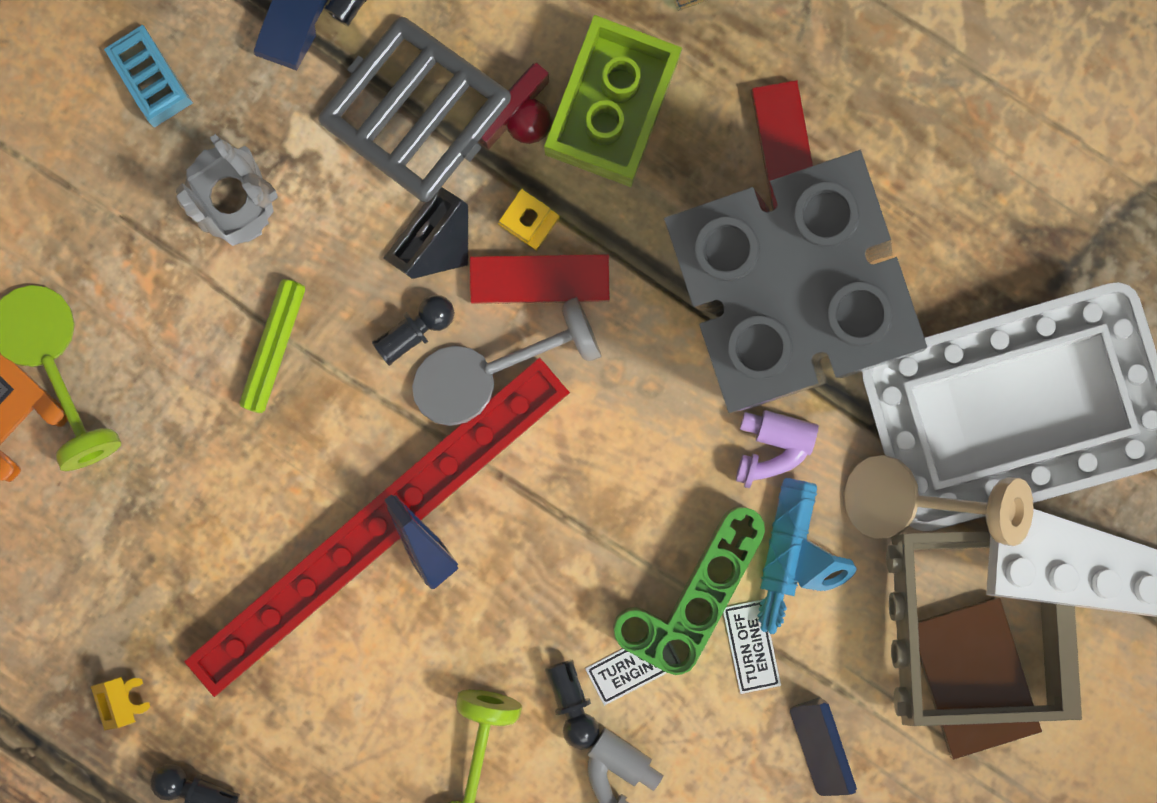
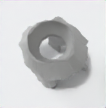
(203, 175)

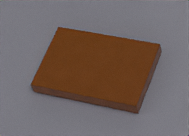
(974, 665)

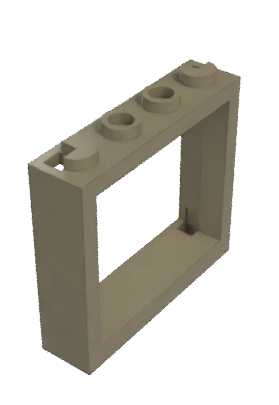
(1058, 645)

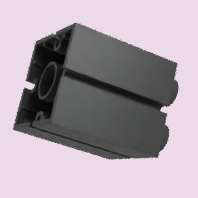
(796, 283)

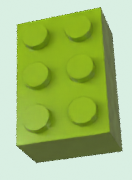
(612, 101)

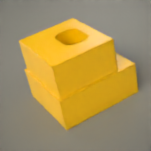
(536, 233)

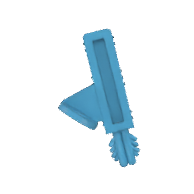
(795, 558)

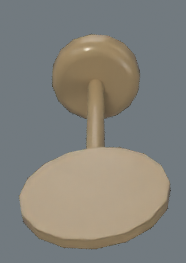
(885, 498)

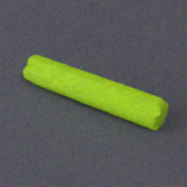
(272, 346)

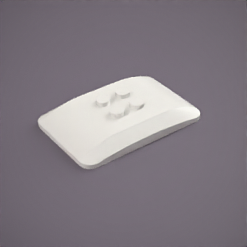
(1025, 395)

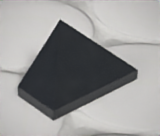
(434, 238)

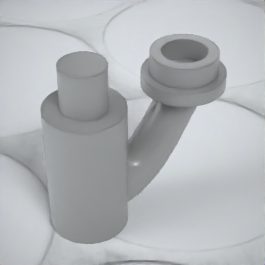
(623, 760)

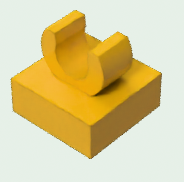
(114, 702)

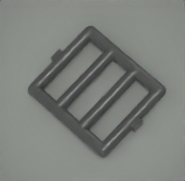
(394, 164)

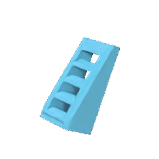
(167, 105)

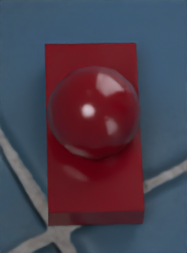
(524, 115)

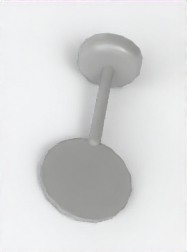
(459, 382)

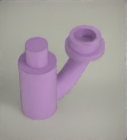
(780, 431)

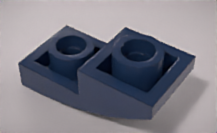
(288, 31)

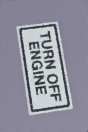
(751, 648)
(625, 672)

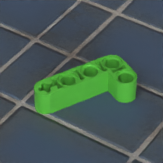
(698, 586)

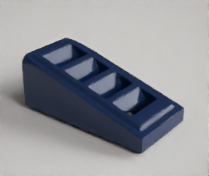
(422, 545)

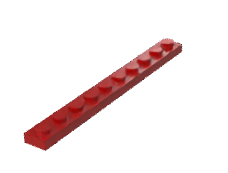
(372, 529)

